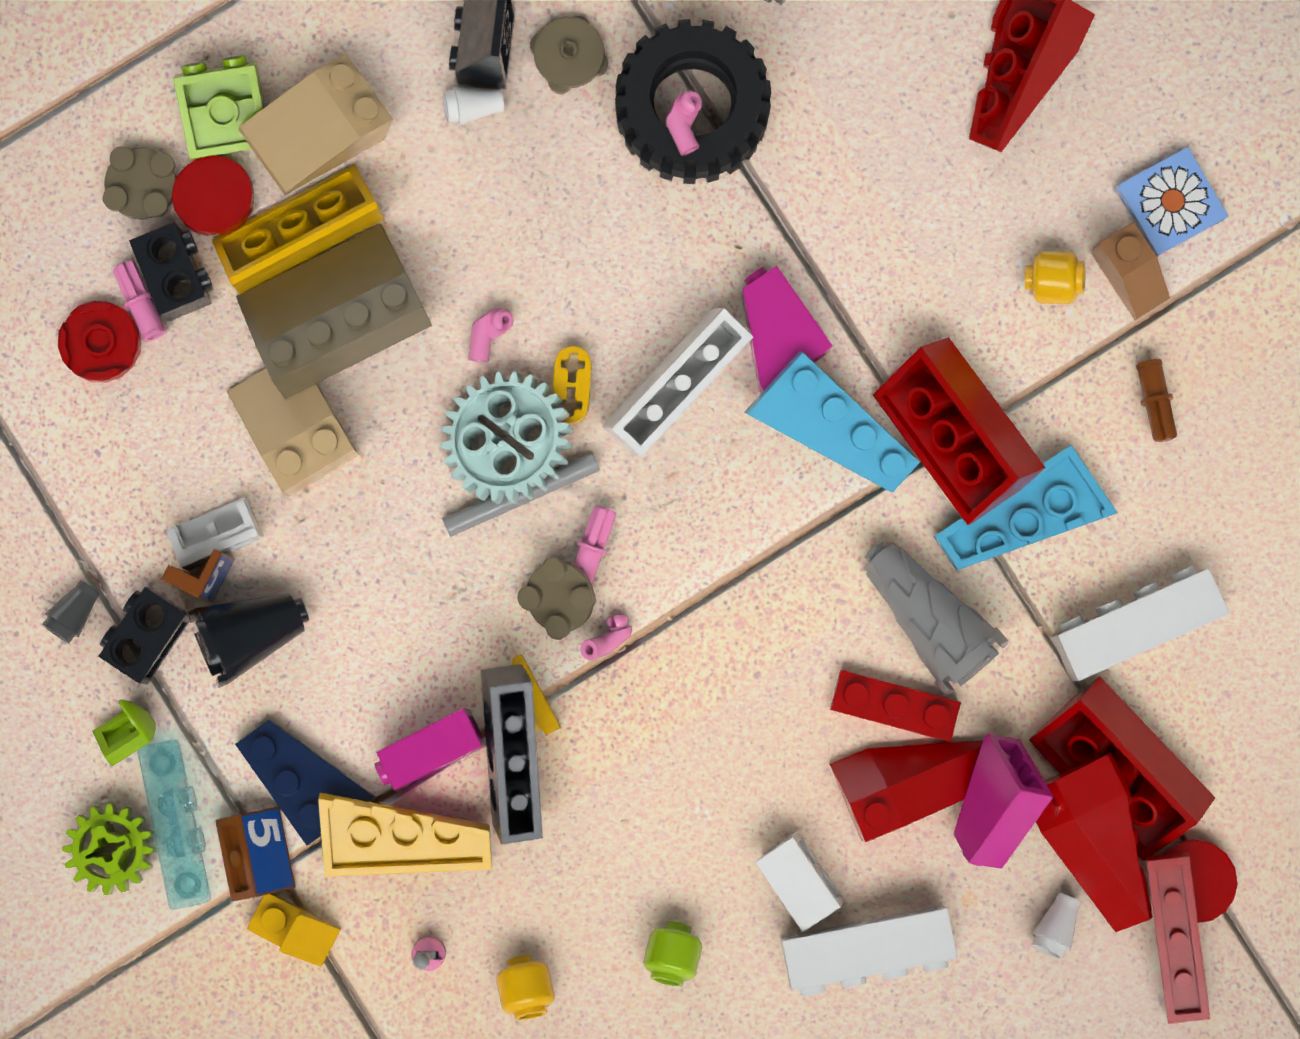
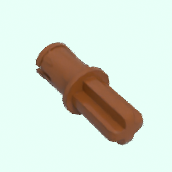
(1157, 400)

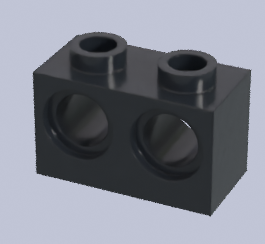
(164, 275)
(153, 642)

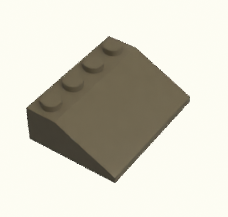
(332, 312)

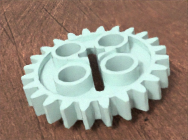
(529, 407)

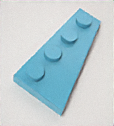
(827, 420)
(1050, 504)

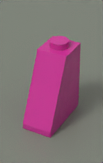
(778, 325)
(429, 749)
(1000, 802)

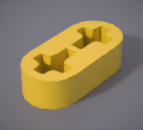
(582, 384)

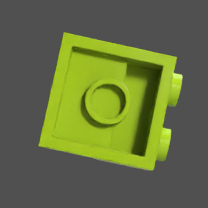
(217, 103)

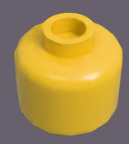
(1056, 277)
(525, 988)

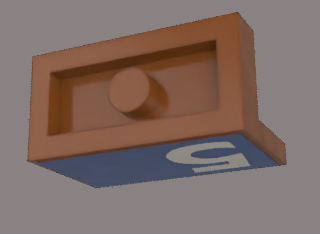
(210, 580)
(255, 854)

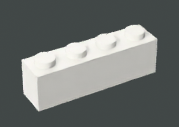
(677, 381)
(1140, 624)
(869, 949)

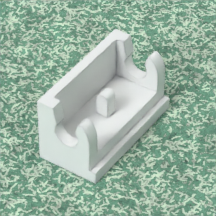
(221, 529)
(800, 881)

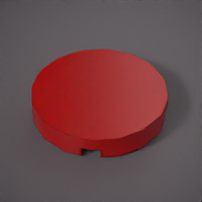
(213, 196)
(99, 341)
(1212, 877)

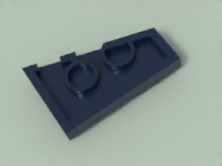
(296, 777)

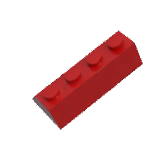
(958, 430)
(1162, 789)

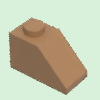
(1132, 270)

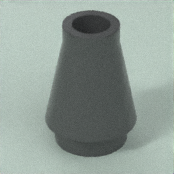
(70, 614)

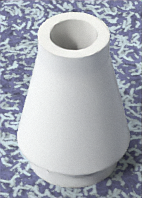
(471, 103)
(1057, 927)

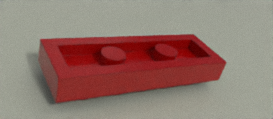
(895, 706)

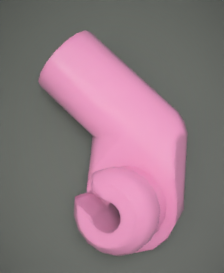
(681, 119)
(486, 330)
(607, 642)

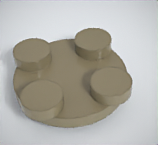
(569, 53)
(139, 182)
(558, 597)

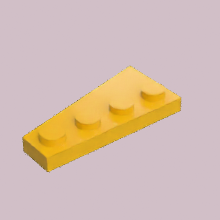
(394, 840)

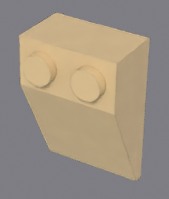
(317, 125)
(293, 435)

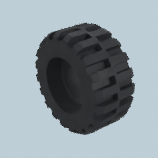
(702, 50)

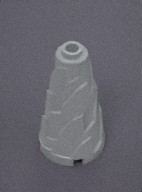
(944, 631)

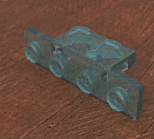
(174, 824)

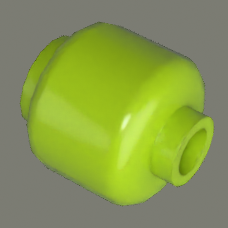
(672, 954)

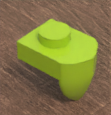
(125, 732)

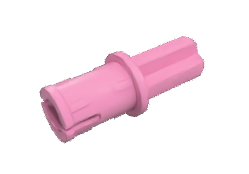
(139, 301)
(594, 541)

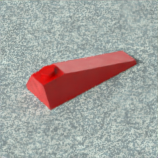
(1027, 56)
(903, 783)
(1095, 839)

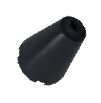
(246, 632)

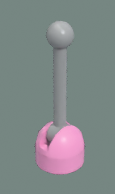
(426, 957)

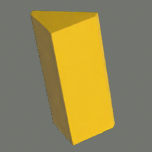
(297, 229)

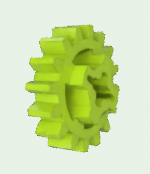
(114, 865)

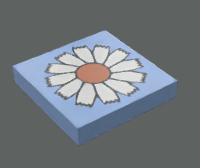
(1171, 201)

